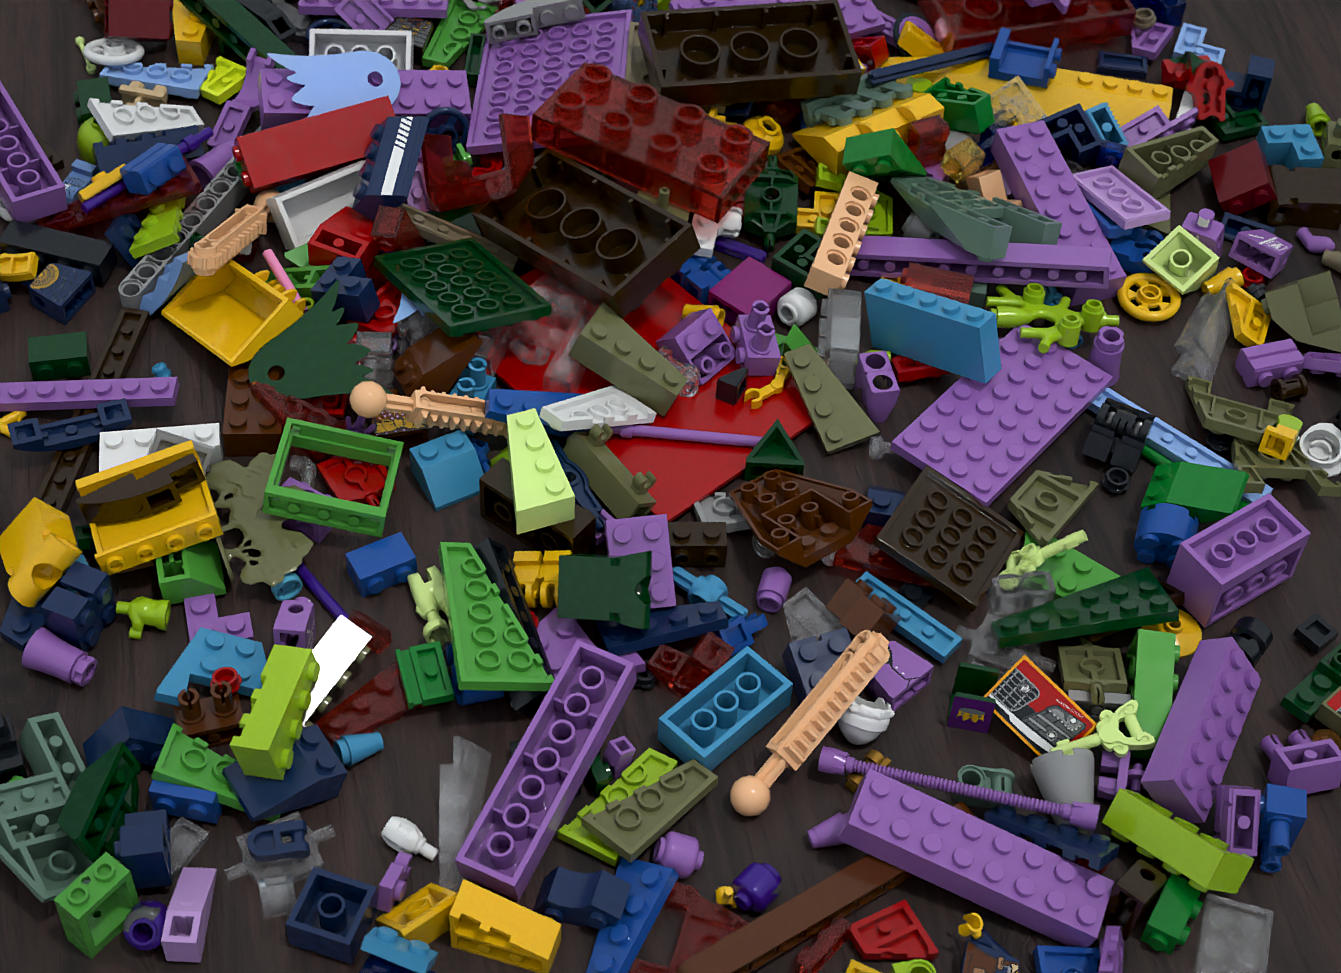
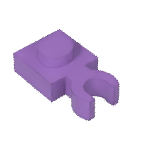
(393, 884)

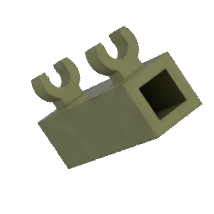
(607, 476)

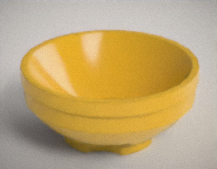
(774, 136)

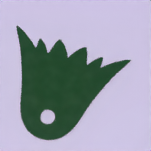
(314, 354)

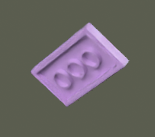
(1120, 198)

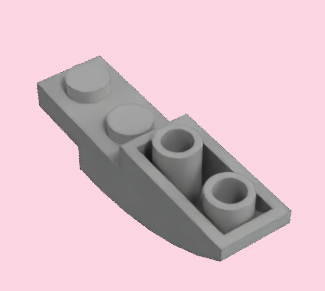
(529, 15)

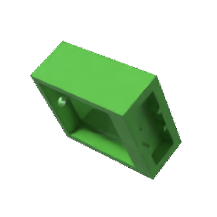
(107, 896)

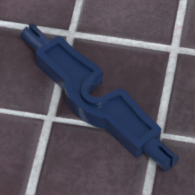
(579, 485)

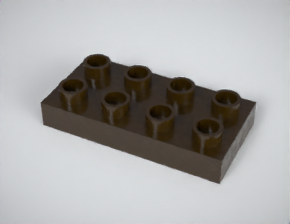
(749, 52)
(589, 233)

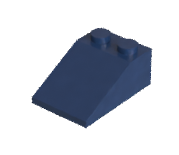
(312, 778)

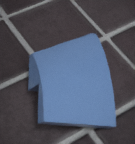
(171, 282)

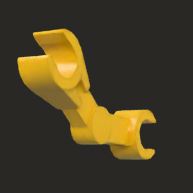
(774, 387)

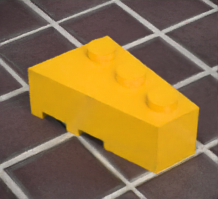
(191, 36)
(502, 929)

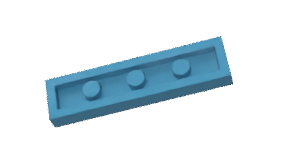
(917, 624)

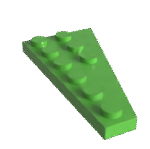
(485, 634)

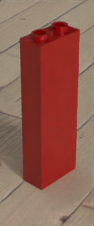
(308, 145)

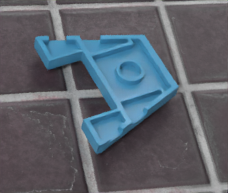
(205, 655)

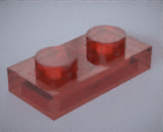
(829, 941)

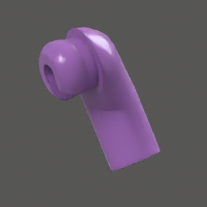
(1314, 244)

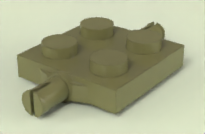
(1092, 669)

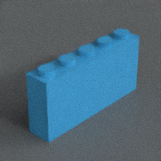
(933, 330)

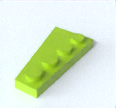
(159, 228)
(641, 772)

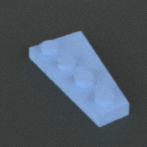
(178, 81)

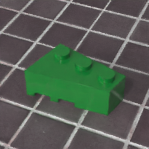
(963, 108)

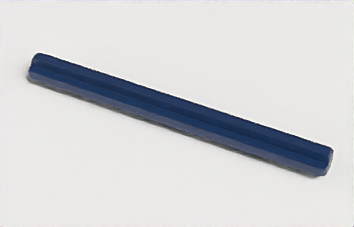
(930, 63)

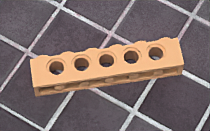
(842, 234)

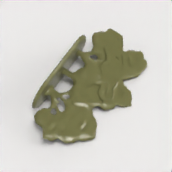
(279, 548)

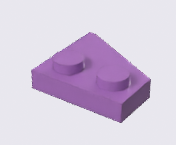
(1150, 41)

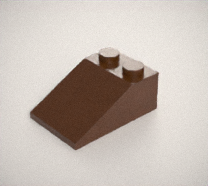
(435, 361)

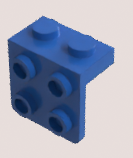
(185, 801)

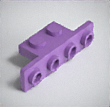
(1155, 125)

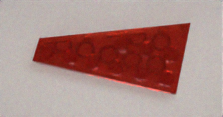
(180, 186)

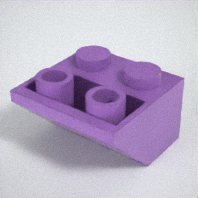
(700, 342)

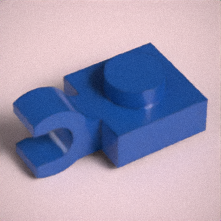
(740, 630)

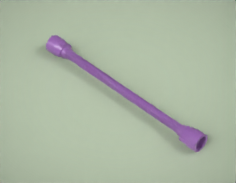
(1079, 814)

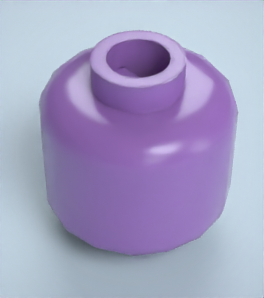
(678, 852)

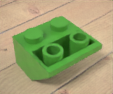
(191, 572)

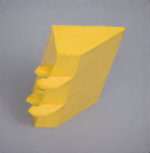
(827, 142)
(234, 311)

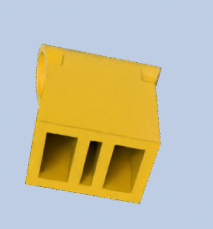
(37, 551)

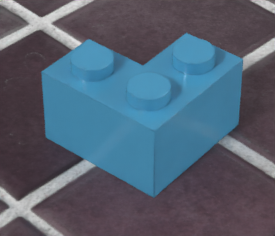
(1290, 146)

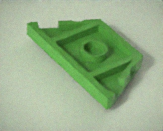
(1072, 570)

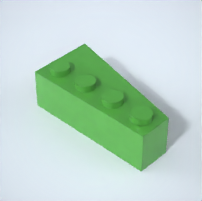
(1152, 680)

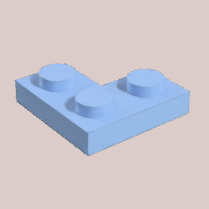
(1191, 39)

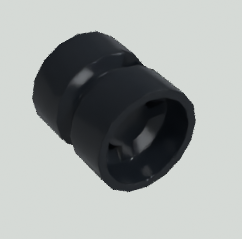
(1252, 637)

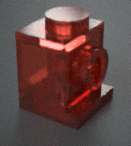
(710, 653)

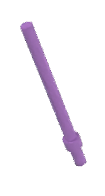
(628, 431)

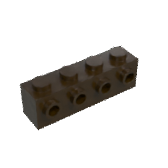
(697, 544)

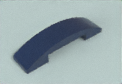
(71, 432)

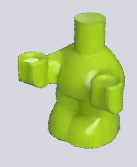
(147, 612)

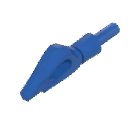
(482, 451)

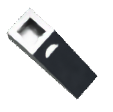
(271, 17)

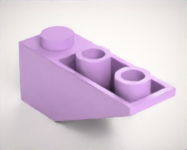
(188, 915)

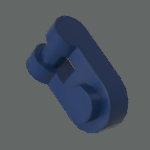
(266, 845)

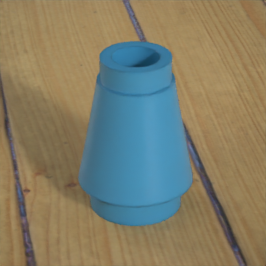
(357, 747)

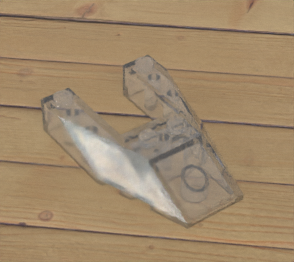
(556, 332)

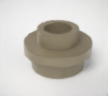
(1144, 18)

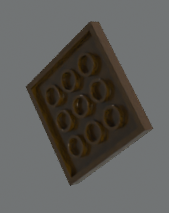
(948, 538)

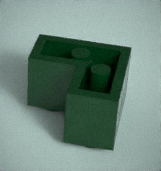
(797, 258)

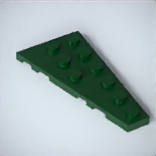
(1109, 606)

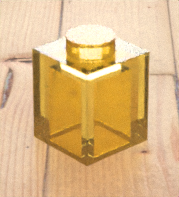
(962, 160)

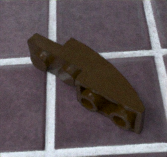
(136, 498)

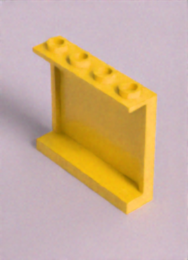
(157, 534)

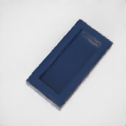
(1122, 65)

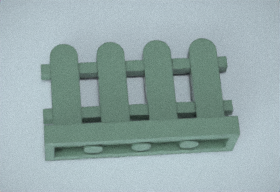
(841, 108)

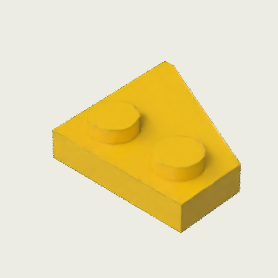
(1247, 316)

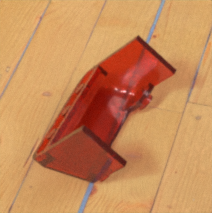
(451, 182)

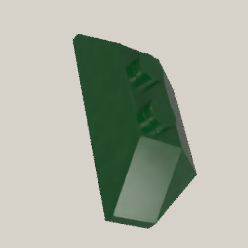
(100, 802)

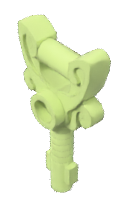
(1033, 556)
(1110, 736)

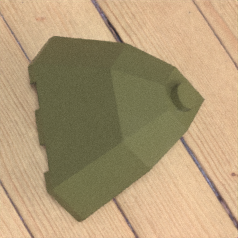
(1307, 310)

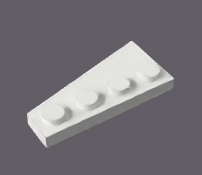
(132, 121)
(597, 407)

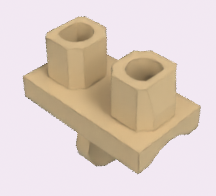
(137, 93)

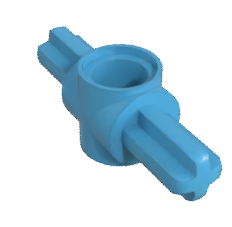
(707, 590)

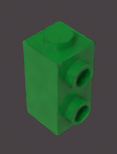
(1171, 914)

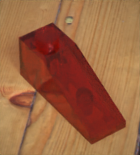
(395, 230)

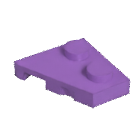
(1111, 951)

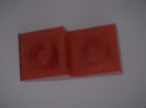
(673, 669)

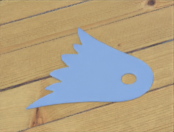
(339, 79)

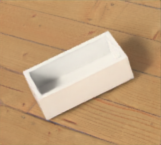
(305, 207)

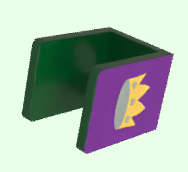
(967, 705)

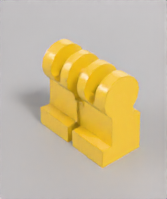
(537, 574)

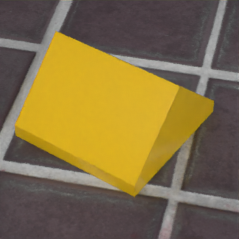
(421, 915)

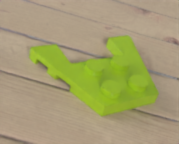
(882, 218)

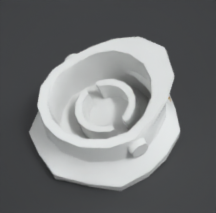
(1322, 447)

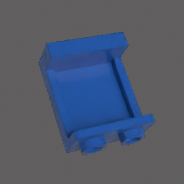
(1030, 62)

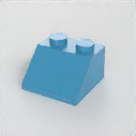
(447, 469)

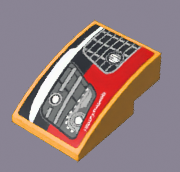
(1038, 708)

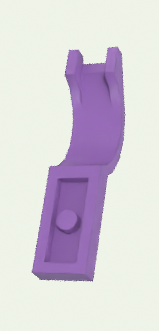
(238, 111)

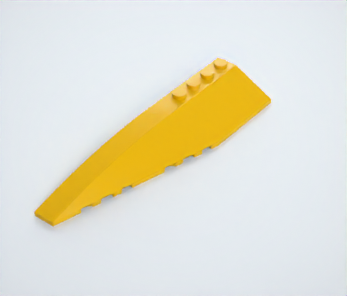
(1125, 97)

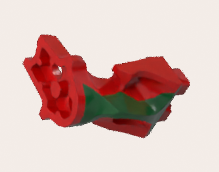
(1198, 76)

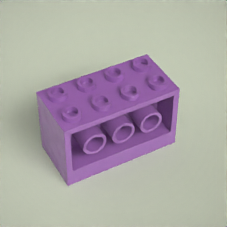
(1237, 559)

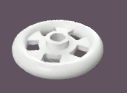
(113, 52)

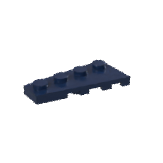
(666, 626)
(1074, 844)

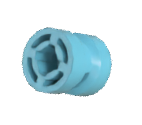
(288, 587)

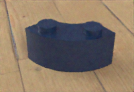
(582, 897)

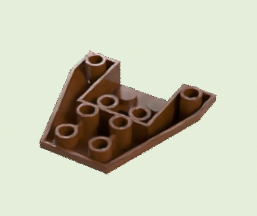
(800, 514)

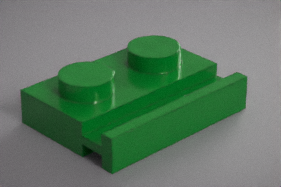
(424, 675)

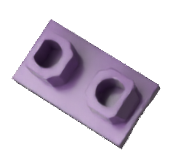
(1131, 778)

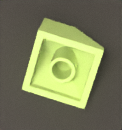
(1182, 261)

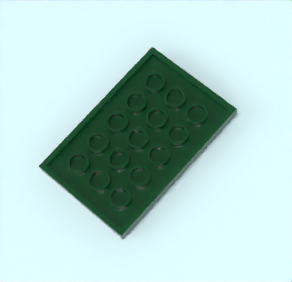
(462, 287)

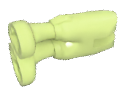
(429, 600)

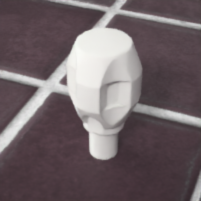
(407, 838)

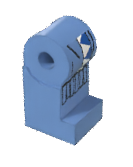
(78, 179)

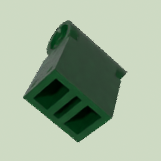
(606, 588)

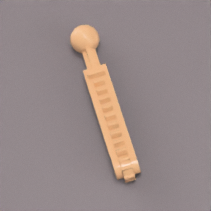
(231, 236)
(427, 408)
(813, 719)

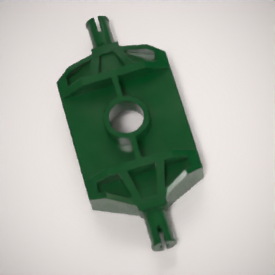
(772, 217)

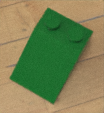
(881, 156)
(1202, 489)

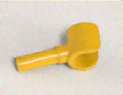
(724, 895)

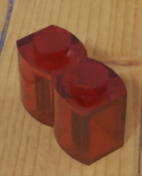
(928, 140)

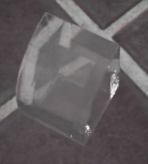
(277, 895)

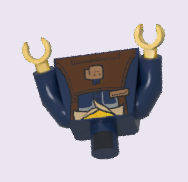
(982, 951)

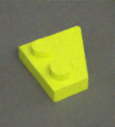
(223, 81)

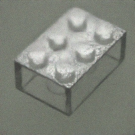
(840, 333)

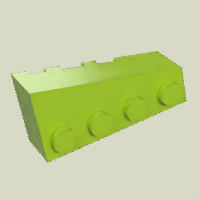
(276, 713)
(1176, 843)

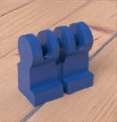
(1133, 248)
(700, 275)

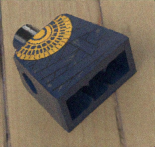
(61, 291)

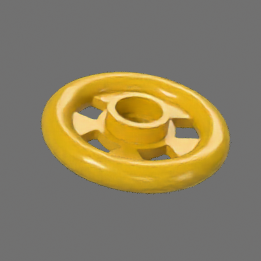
(1149, 297)

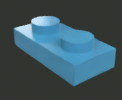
(409, 954)

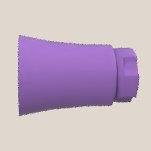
(212, 162)
(1107, 351)
(58, 658)

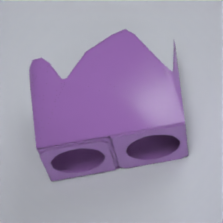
(882, 401)

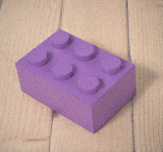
(640, 535)

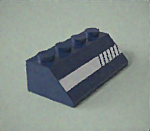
(389, 164)

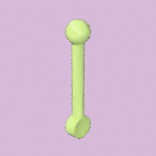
(91, 68)

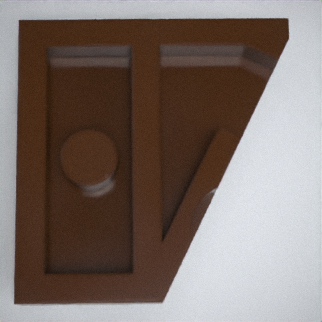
(798, 163)

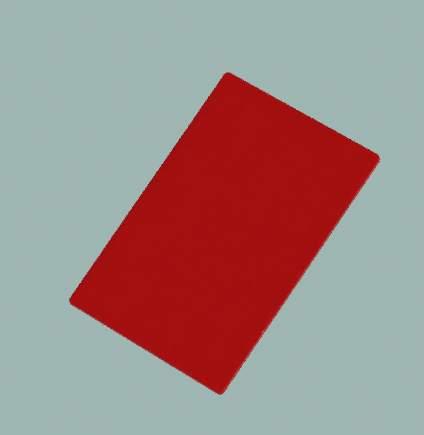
(683, 469)

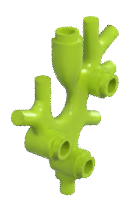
(1021, 310)

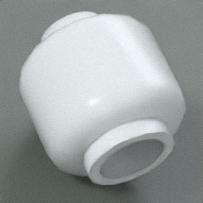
(797, 307)

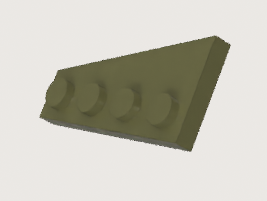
(829, 405)
(651, 810)

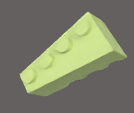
(537, 478)

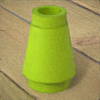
(1316, 118)

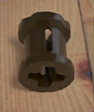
(1289, 387)

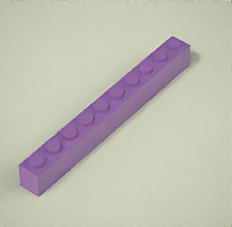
(1022, 263)

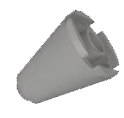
(1065, 778)

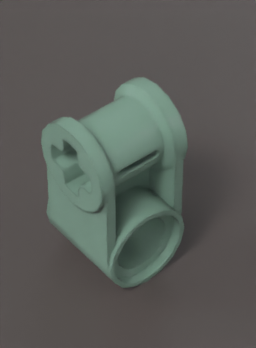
(986, 778)

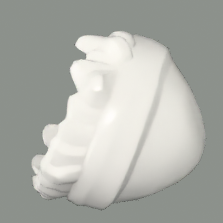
(865, 720)

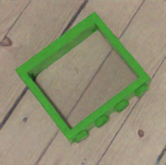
(325, 509)

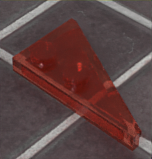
(292, 407)

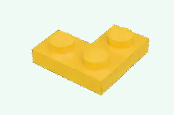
(823, 207)

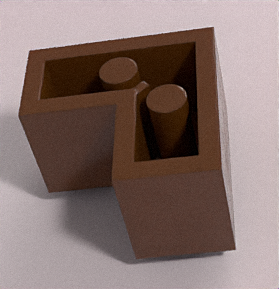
(862, 610)

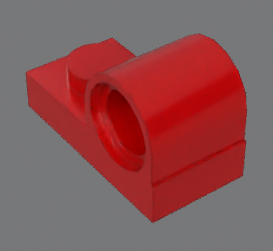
(871, 51)

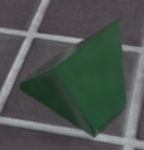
(773, 452)

